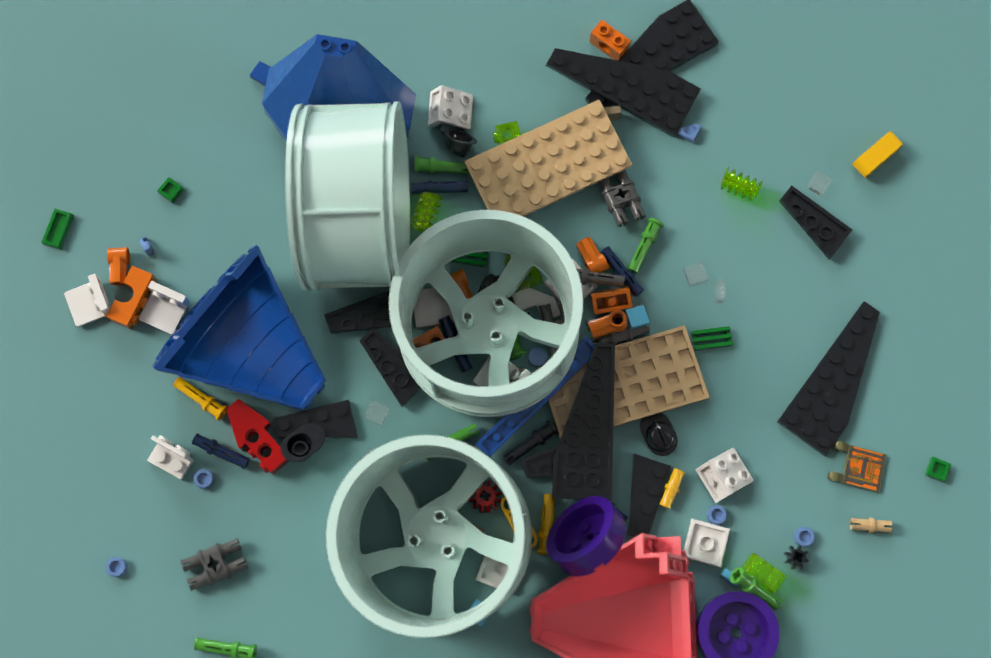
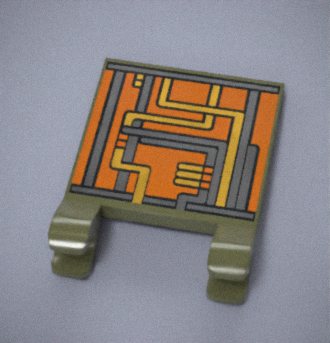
(861, 467)

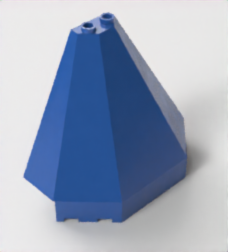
(331, 73)

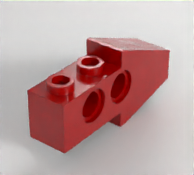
(248, 422)

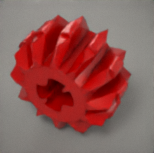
(489, 491)

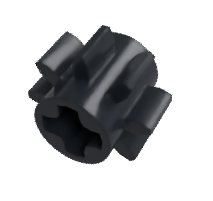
(790, 555)

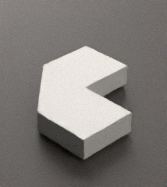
(530, 298)

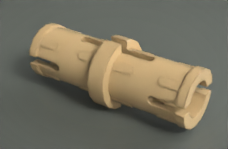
(871, 525)

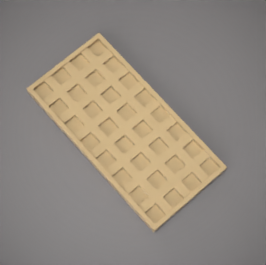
(549, 162)
(649, 379)

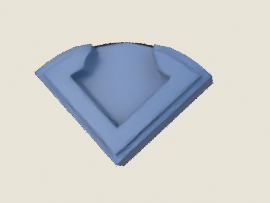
(689, 132)
(146, 246)

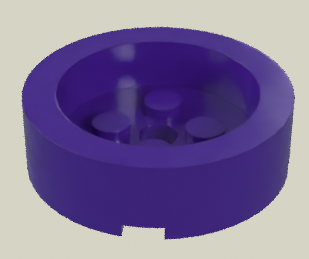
(586, 520)
(741, 610)

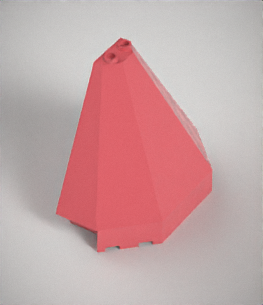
(624, 609)

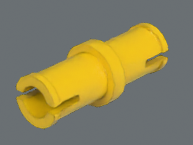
(672, 488)

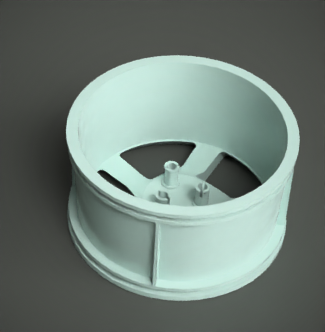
(347, 194)
(488, 319)
(432, 535)

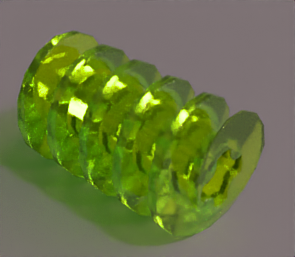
(740, 184)
(425, 211)

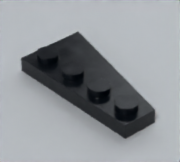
(334, 419)

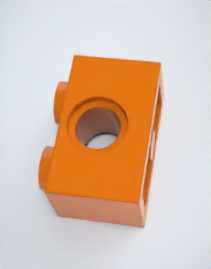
(609, 40)
(611, 300)

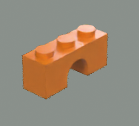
(128, 312)

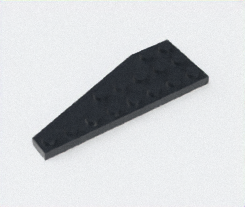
(669, 42)
(641, 90)
(828, 396)
(586, 446)

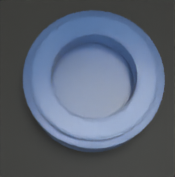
(537, 357)
(204, 479)
(716, 515)
(804, 536)
(116, 567)

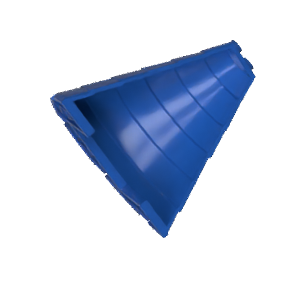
(245, 339)

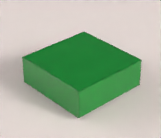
(170, 190)
(938, 469)

